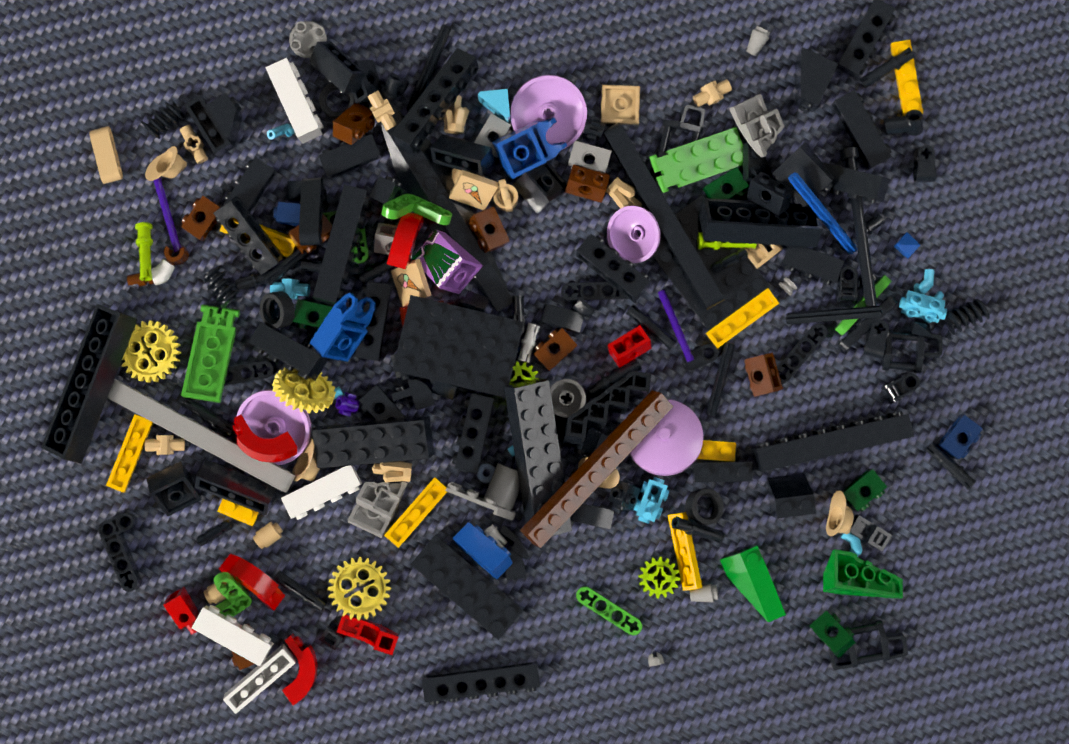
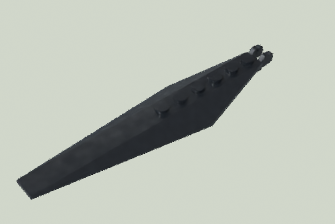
(434, 184)

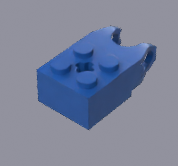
(533, 145)
(343, 328)

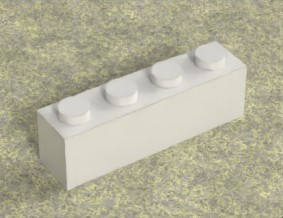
(320, 491)
(233, 635)
(259, 678)

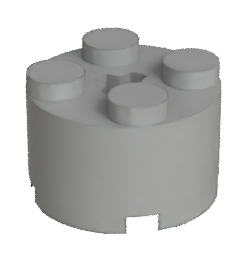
(575, 392)

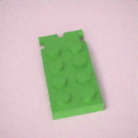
(699, 159)
(210, 354)

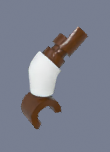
(163, 270)

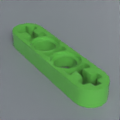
(880, 286)
(607, 612)

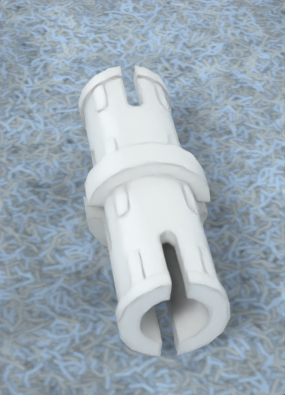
(528, 342)

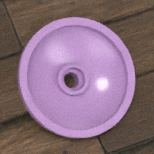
(623, 233)

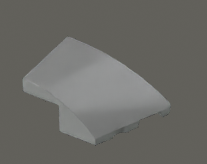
(757, 123)
(376, 506)

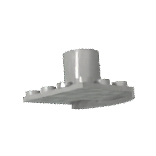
(500, 493)

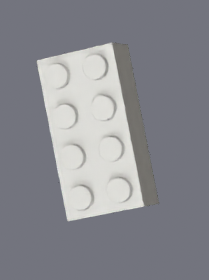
(292, 96)

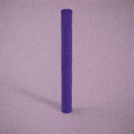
(167, 215)
(676, 326)

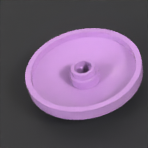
(548, 98)
(271, 418)
(672, 443)

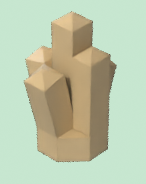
(455, 118)
(622, 193)
(394, 471)

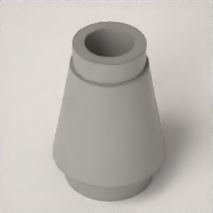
(757, 40)
(707, 593)

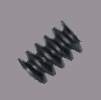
(163, 119)
(221, 287)
(965, 315)

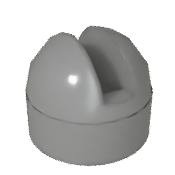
(654, 661)

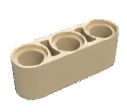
(106, 154)

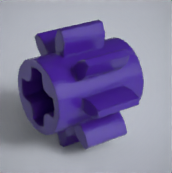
(347, 404)

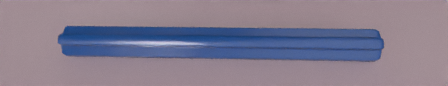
(822, 213)

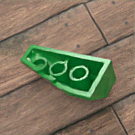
(750, 575)
(853, 576)

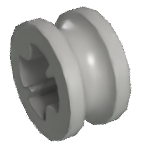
(788, 286)

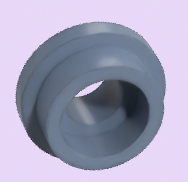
(481, 477)

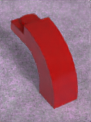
(404, 240)
(263, 449)
(253, 580)
(372, 633)
(307, 670)

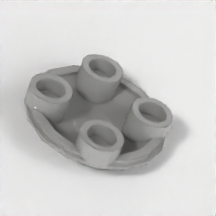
(304, 38)

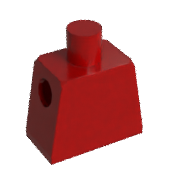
(179, 604)

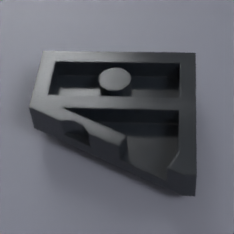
(753, 163)

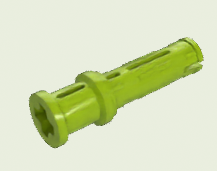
(144, 243)
(716, 244)

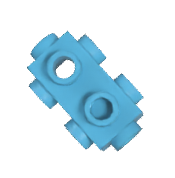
(923, 306)
(649, 506)

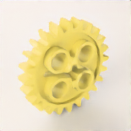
(164, 342)
(303, 393)
(350, 574)

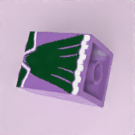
(447, 262)

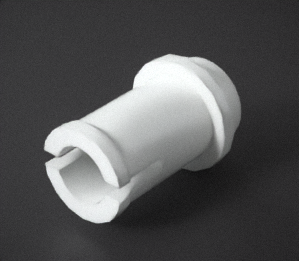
(493, 532)

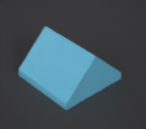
(496, 102)

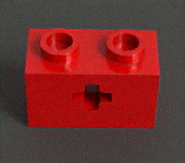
(629, 346)

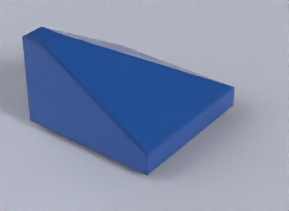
(907, 245)

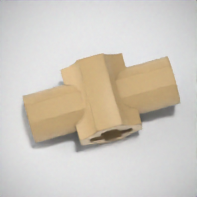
(712, 93)
(382, 110)
(190, 136)
(165, 444)

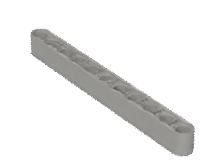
(199, 435)

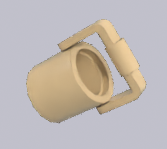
(505, 196)

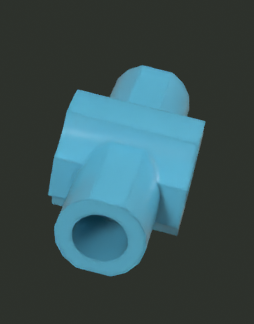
(291, 287)

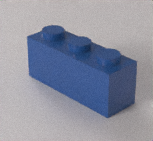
(483, 550)

